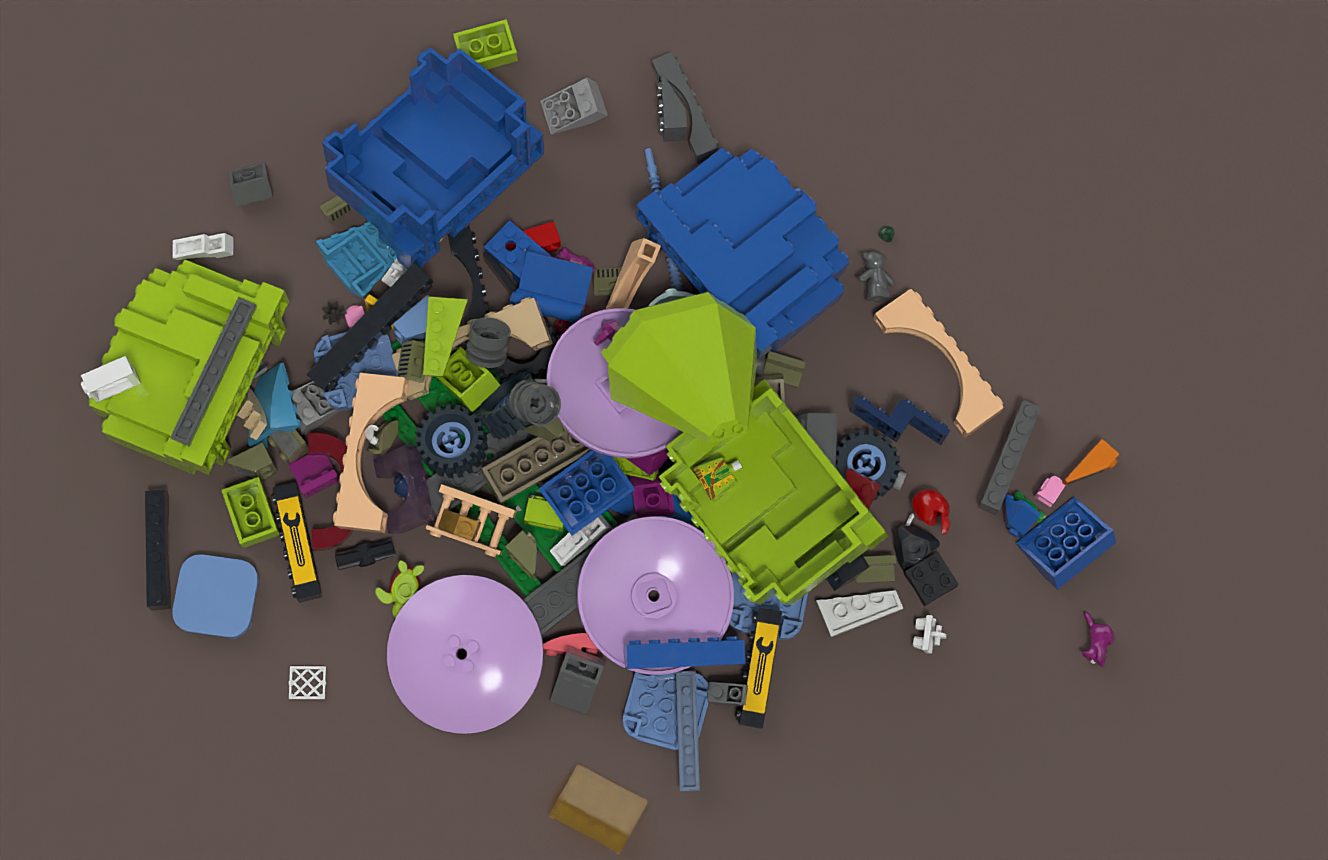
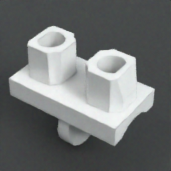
(394, 273)
(928, 626)

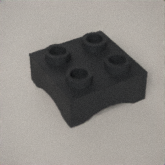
(931, 579)

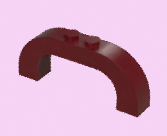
(330, 446)

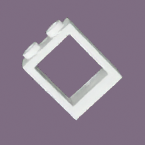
(110, 379)

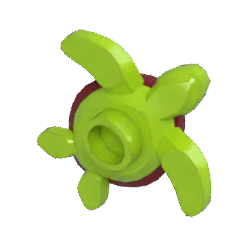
(401, 587)

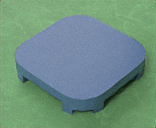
(376, 361)
(215, 596)
(743, 612)
(652, 709)

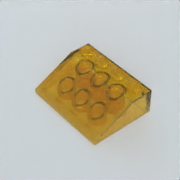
(598, 809)

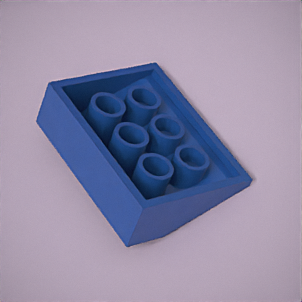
(586, 490)
(1067, 542)

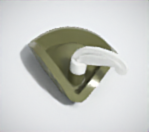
(382, 438)

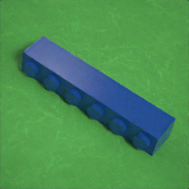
(684, 654)

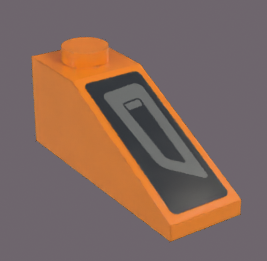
(1096, 462)

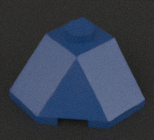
(1018, 516)

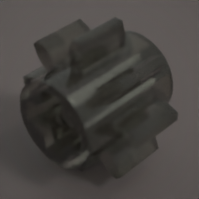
(333, 307)

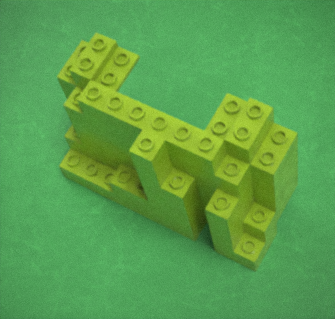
(168, 341)
(789, 513)

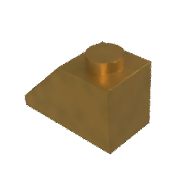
(459, 525)

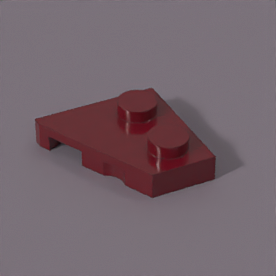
(863, 486)

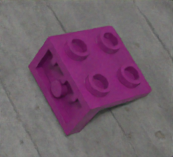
(313, 474)

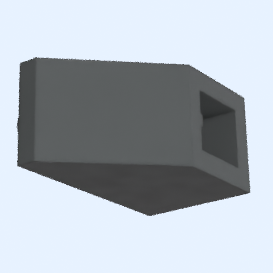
(727, 694)

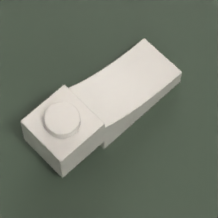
(203, 246)
(573, 545)

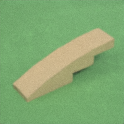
(253, 415)

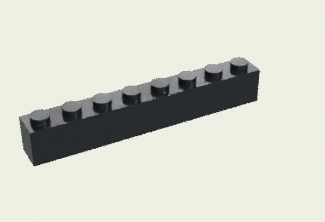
(370, 328)

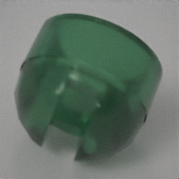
(886, 234)

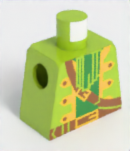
(718, 476)

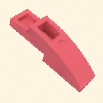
(576, 641)

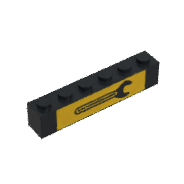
(297, 542)
(760, 667)

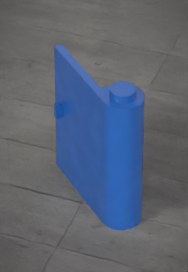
(556, 285)

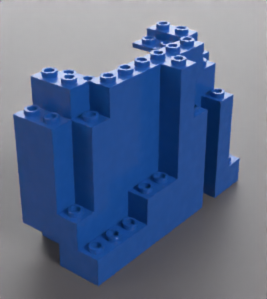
(433, 155)
(749, 243)

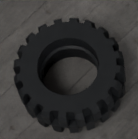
(537, 367)

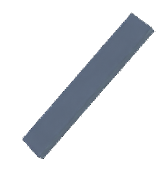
(687, 731)

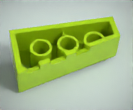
(443, 322)

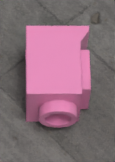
(353, 314)
(1050, 491)

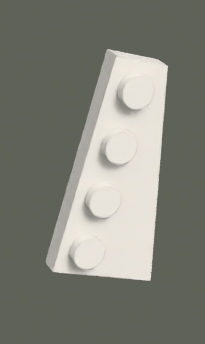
(853, 611)

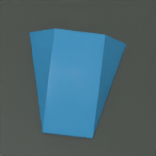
(357, 257)
(277, 404)

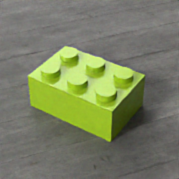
(488, 44)
(468, 381)
(250, 512)

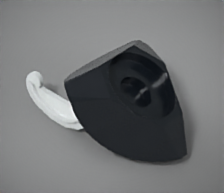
(913, 545)

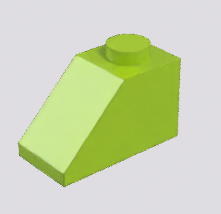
(541, 514)

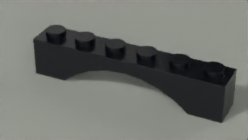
(463, 250)
(156, 525)

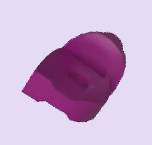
(609, 330)

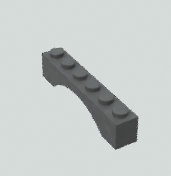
(701, 141)
(1010, 457)

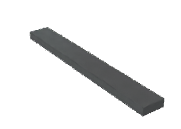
(213, 372)

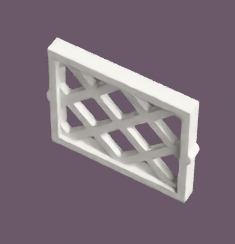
(307, 696)

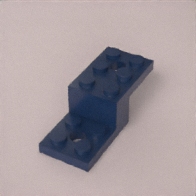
(902, 416)

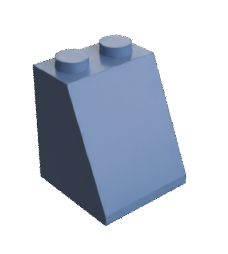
(413, 323)

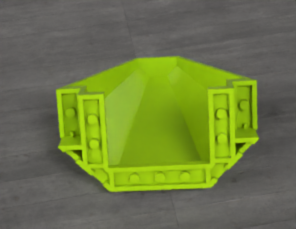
(687, 366)

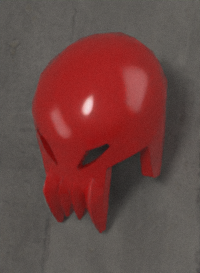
(929, 505)

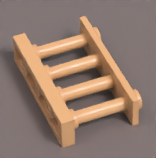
(485, 508)

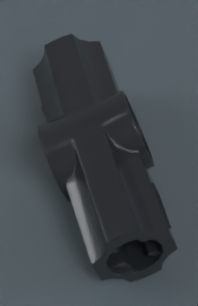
(365, 554)

